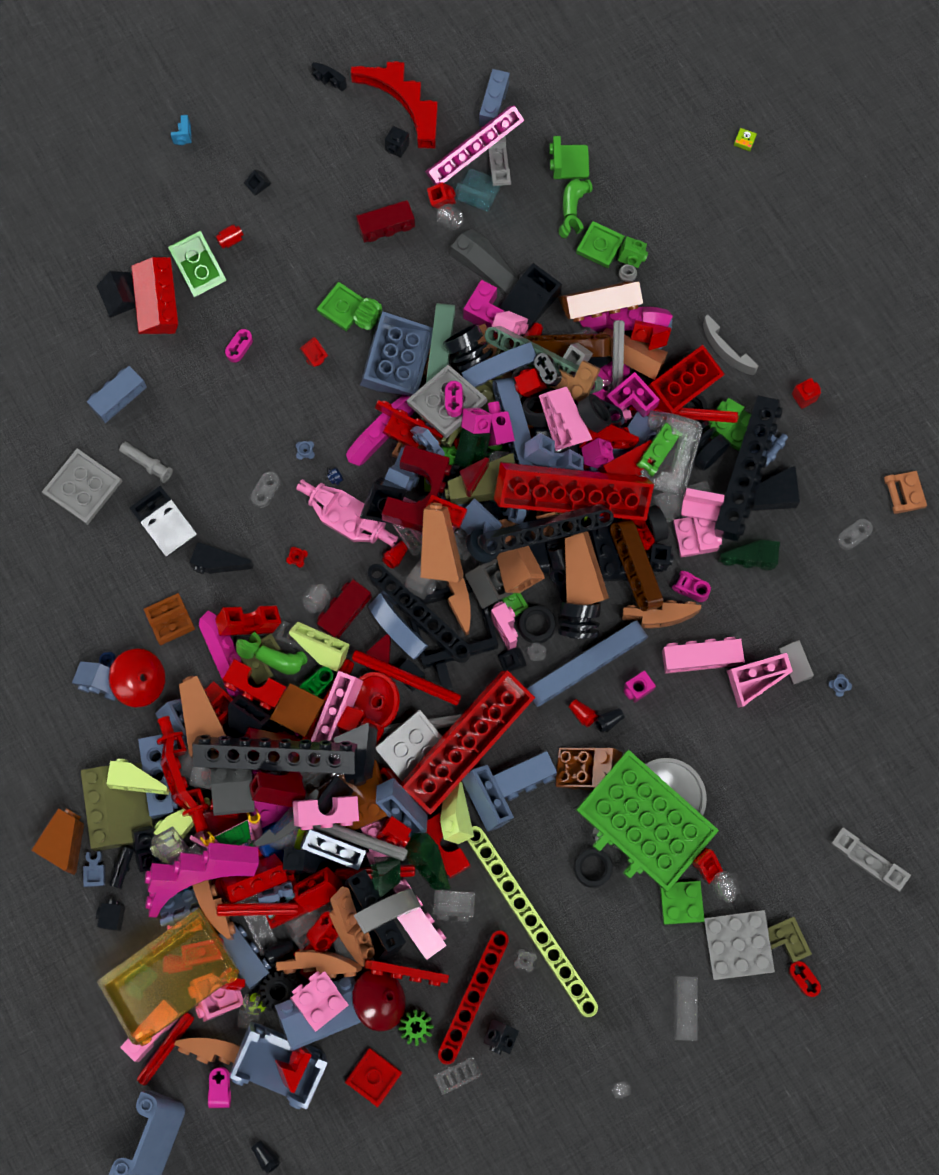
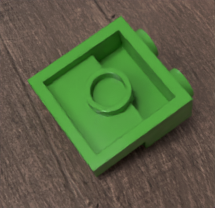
(732, 431)

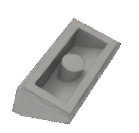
(798, 661)

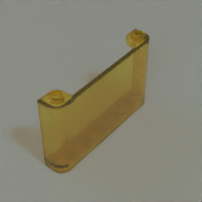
(168, 977)

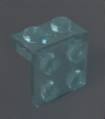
(477, 190)

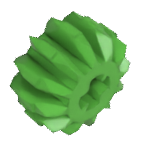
(367, 313)
(409, 1029)

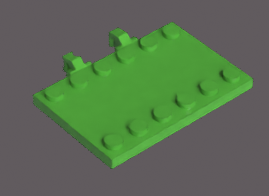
(646, 821)

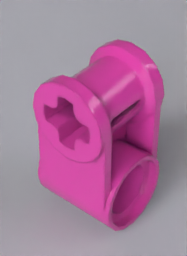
(690, 586)
(219, 1092)

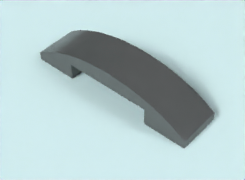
(268, 837)

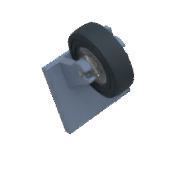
(475, 523)

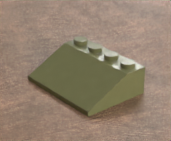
(112, 812)

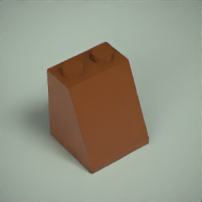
(61, 841)

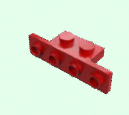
(401, 424)

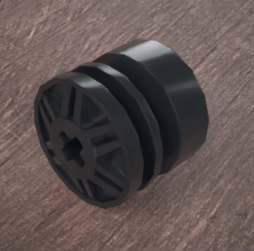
(468, 348)
(710, 448)
(579, 621)

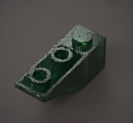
(757, 554)
(427, 859)
(385, 874)

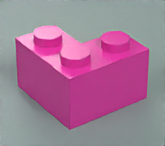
(480, 305)
(635, 393)

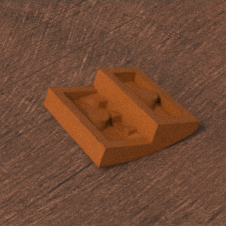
(169, 619)
(297, 709)

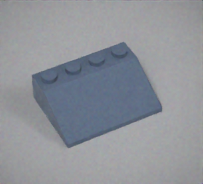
(397, 355)

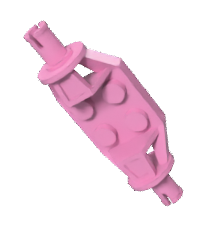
(343, 514)

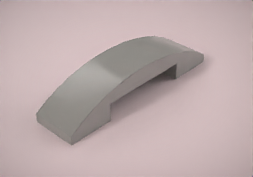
(499, 163)
(743, 364)
(870, 861)
(387, 910)

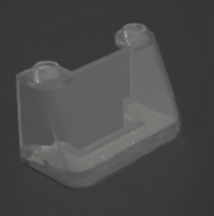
(677, 466)

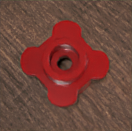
(294, 551)

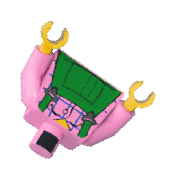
(241, 834)

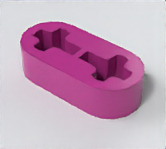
(235, 343)
(449, 398)

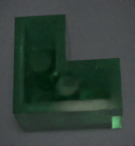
(472, 448)

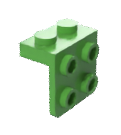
(568, 160)

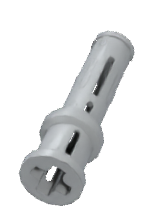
(152, 466)

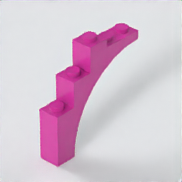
(216, 862)

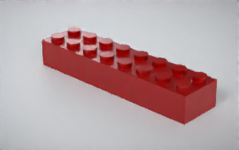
(570, 490)
(466, 741)

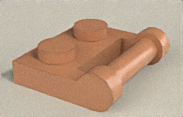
(910, 489)

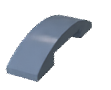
(500, 364)
(396, 626)

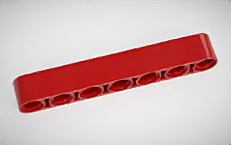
(481, 989)

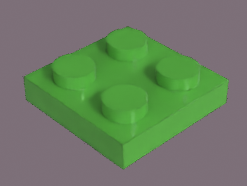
(600, 244)
(340, 306)
(682, 903)

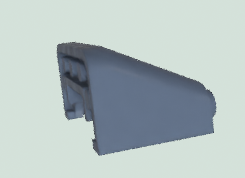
(257, 1064)
(157, 1138)

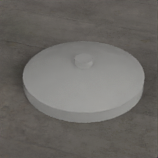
(681, 779)

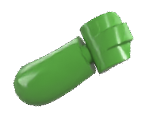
(572, 193)
(284, 663)

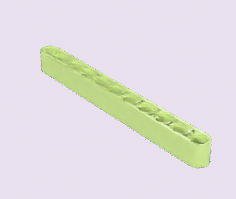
(532, 931)

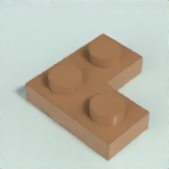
(581, 383)

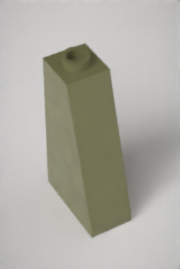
(485, 489)

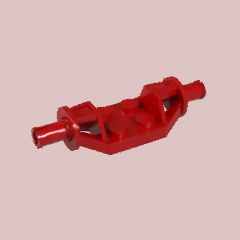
(176, 783)

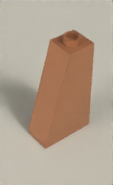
(639, 357)
(439, 548)
(518, 566)
(583, 573)
(198, 712)

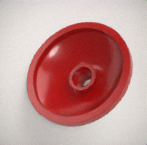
(126, 681)
(375, 688)

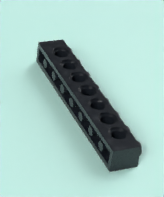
(763, 408)
(326, 763)

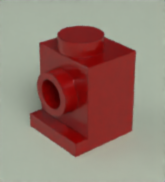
(395, 832)

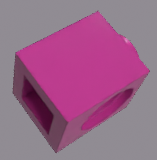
(476, 420)
(597, 453)
(642, 679)

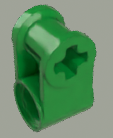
(315, 683)

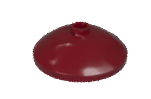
(372, 1004)

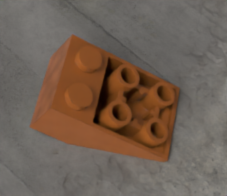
(584, 766)

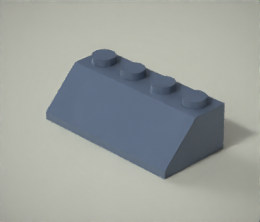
(298, 1030)

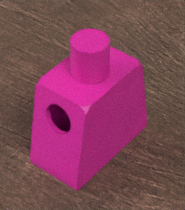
(500, 431)

